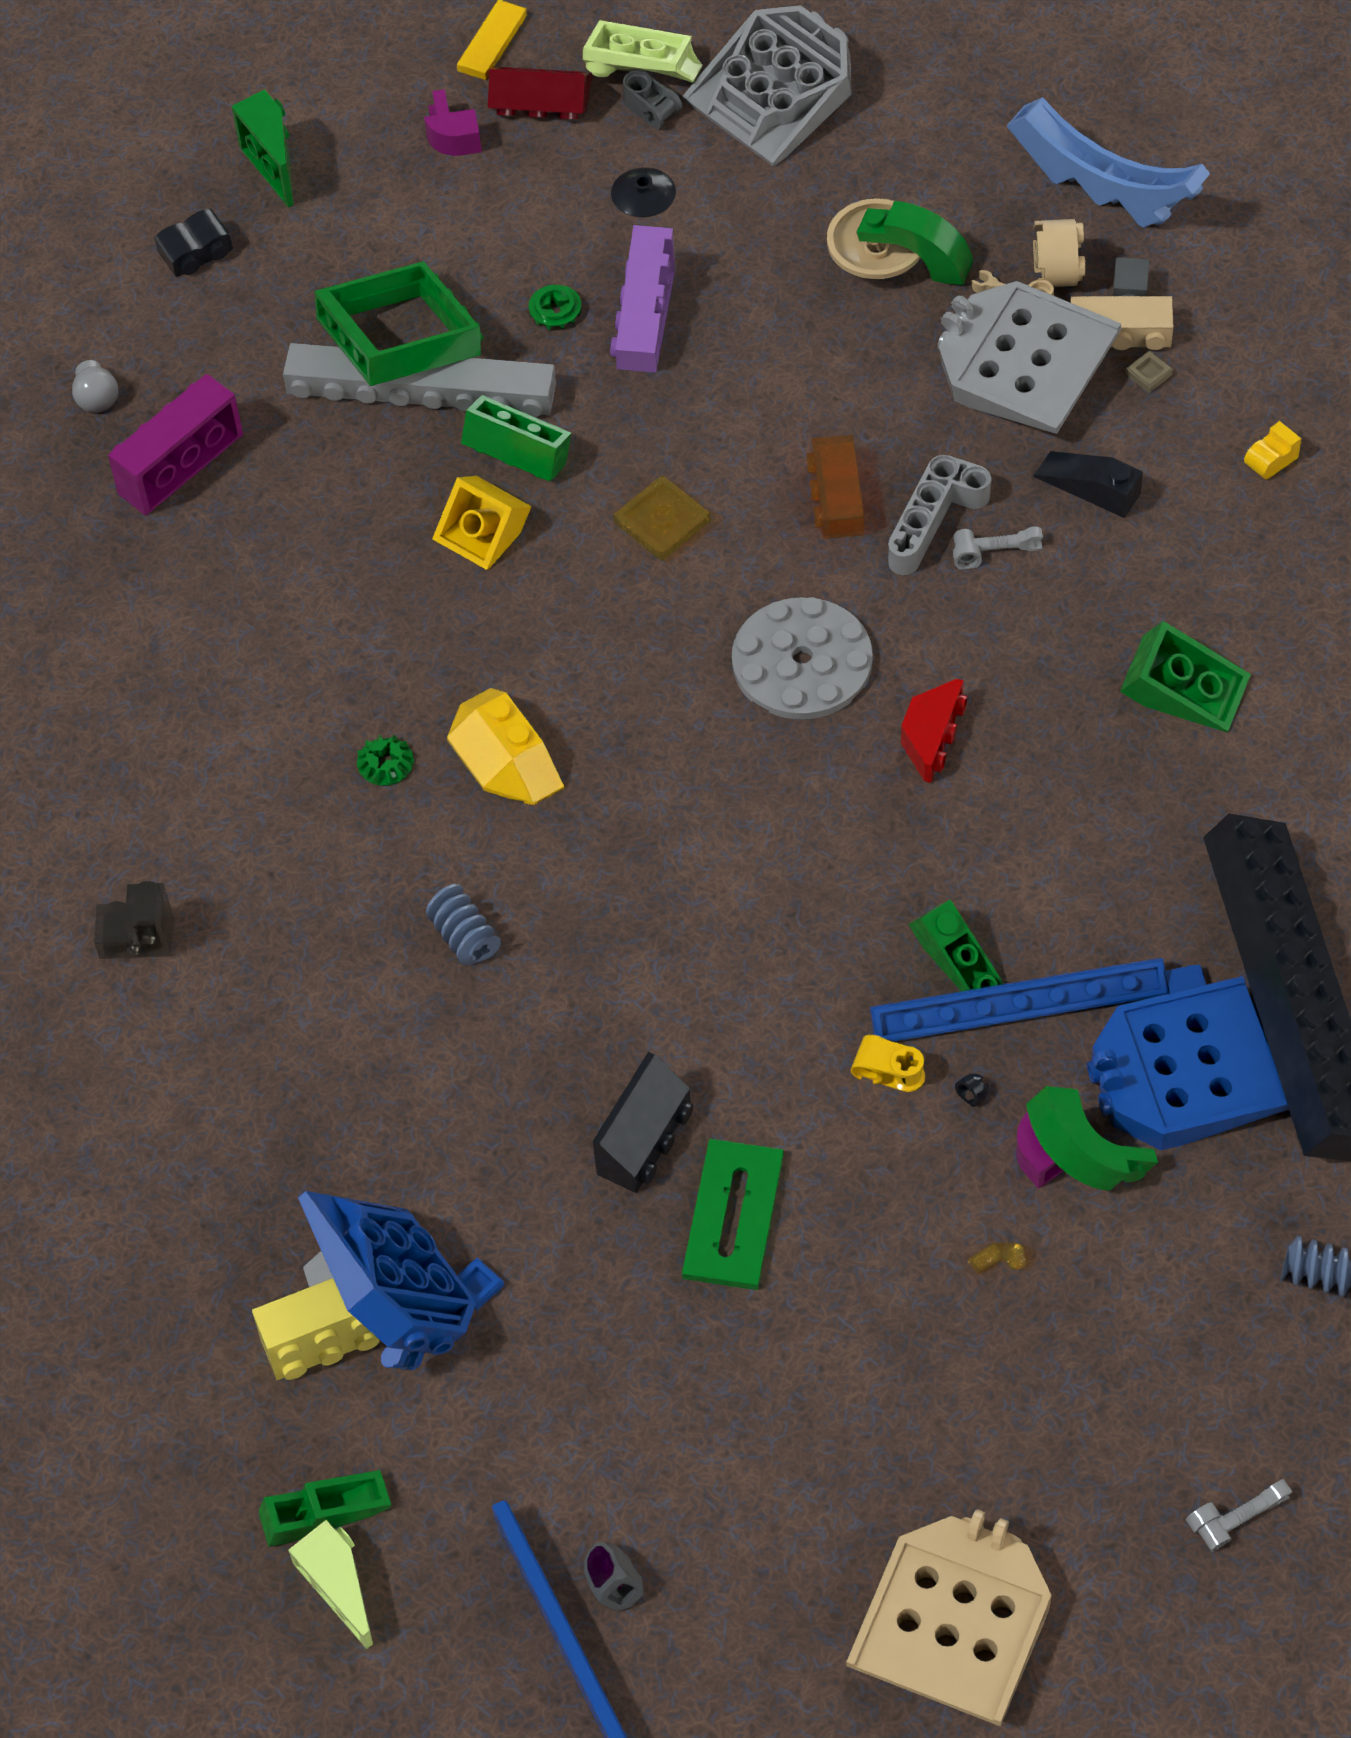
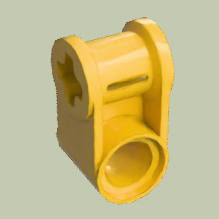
(889, 1063)

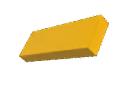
(491, 39)

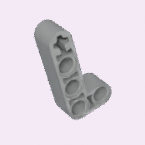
(943, 482)

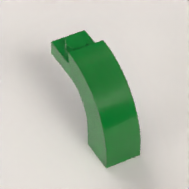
(924, 234)
(1077, 1147)

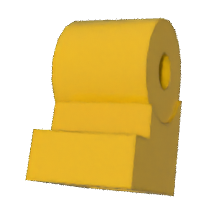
(1273, 451)

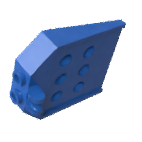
(1231, 1038)
(390, 1276)

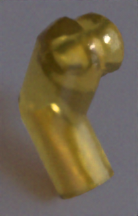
(997, 1252)

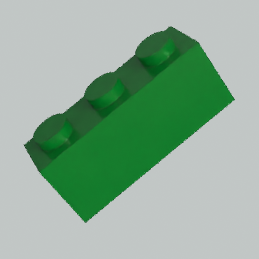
(515, 438)

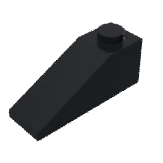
(1094, 479)

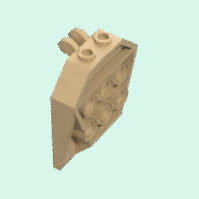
(959, 1559)

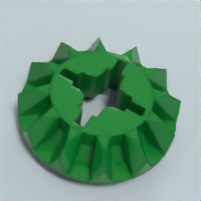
(564, 297)
(392, 770)

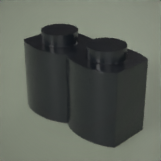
(193, 242)

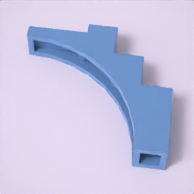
(1105, 177)

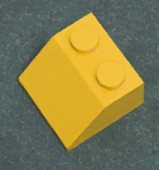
(480, 520)

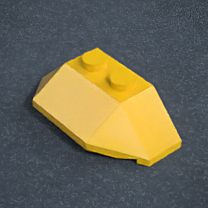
(503, 749)

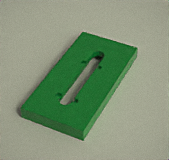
(746, 1262)

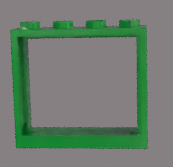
(340, 301)

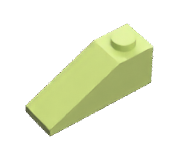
(330, 1568)

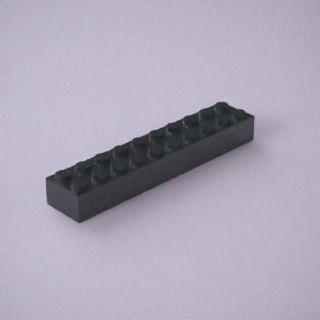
(1288, 977)

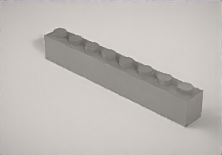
(330, 374)

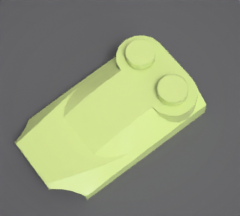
(638, 48)

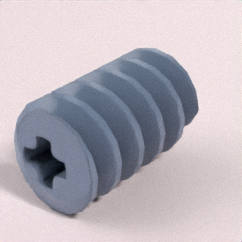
(462, 926)
(1318, 1266)

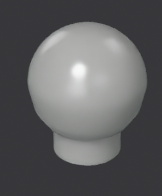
(94, 387)

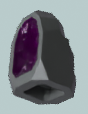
(612, 1576)

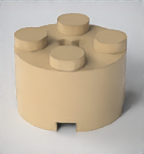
(1057, 251)

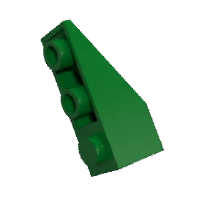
(954, 947)

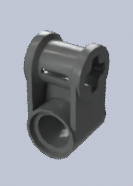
(649, 98)

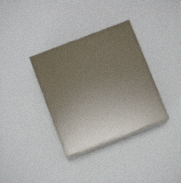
(1149, 371)

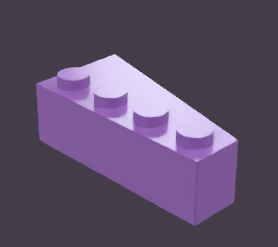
(644, 299)

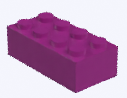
(175, 444)

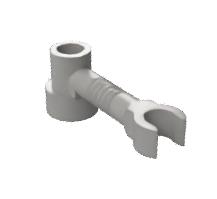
(969, 548)
(1215, 1527)

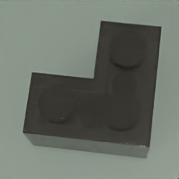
(136, 927)

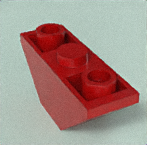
(931, 725)

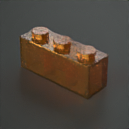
(835, 487)

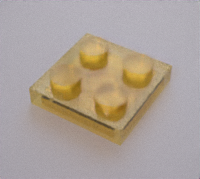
(661, 517)

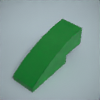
(337, 1500)

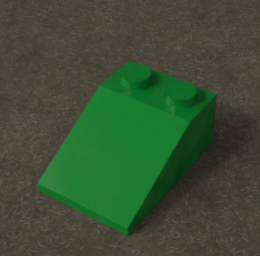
(264, 140)
(1184, 679)

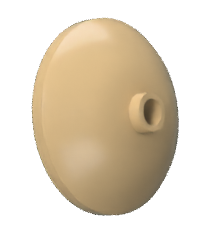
(859, 256)

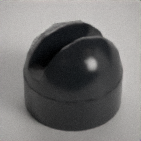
(972, 1083)

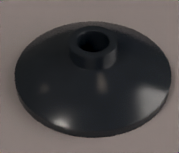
(643, 200)

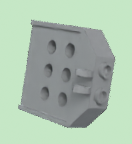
(779, 56)
(991, 323)

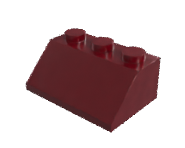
(539, 91)

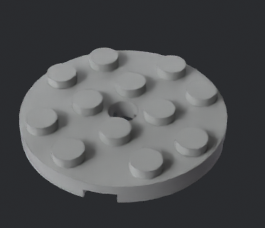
(797, 690)

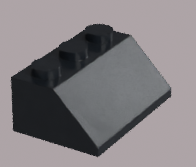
(642, 1125)

